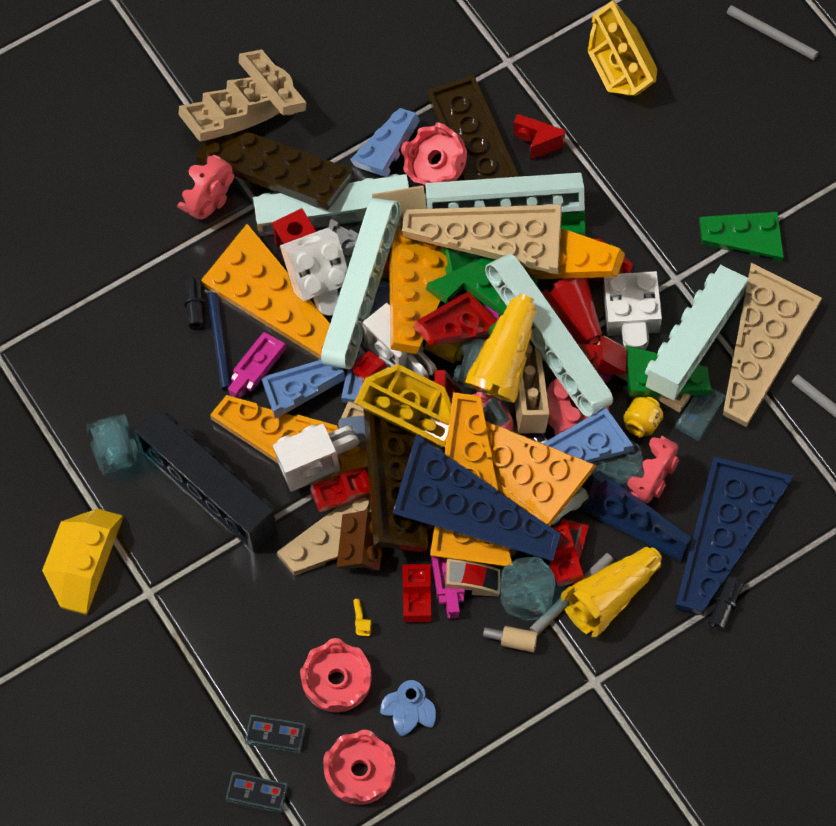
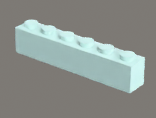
(512, 191)
(347, 208)
(696, 332)

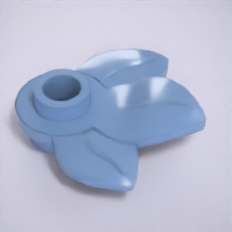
(406, 711)

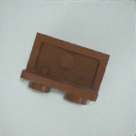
(357, 542)

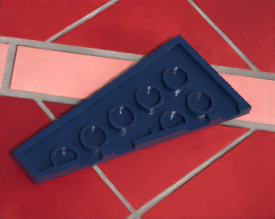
(458, 501)
(730, 516)

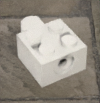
(320, 265)
(634, 307)
(377, 340)
(312, 454)

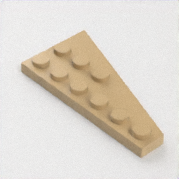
(769, 328)
(320, 541)

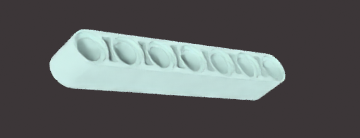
(361, 283)
(552, 338)

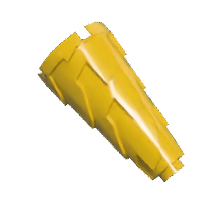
(504, 352)
(608, 591)

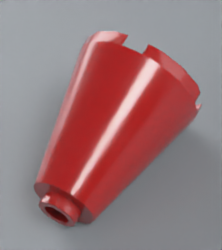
(575, 308)

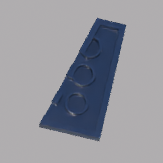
(630, 515)

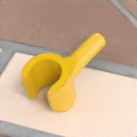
(363, 626)

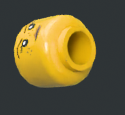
(643, 416)

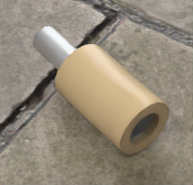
(513, 638)

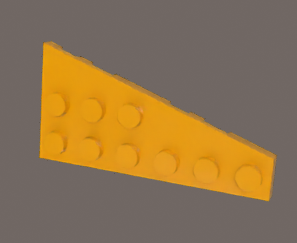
(583, 258)
(411, 268)
(262, 288)
(261, 430)
(469, 447)
(534, 473)

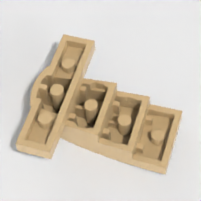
(245, 100)

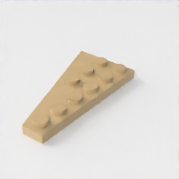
(493, 232)

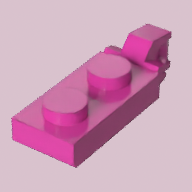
(255, 364)
(450, 597)

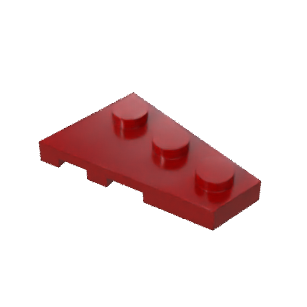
(456, 321)

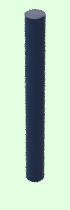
(219, 341)

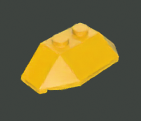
(620, 52)
(408, 402)
(80, 557)

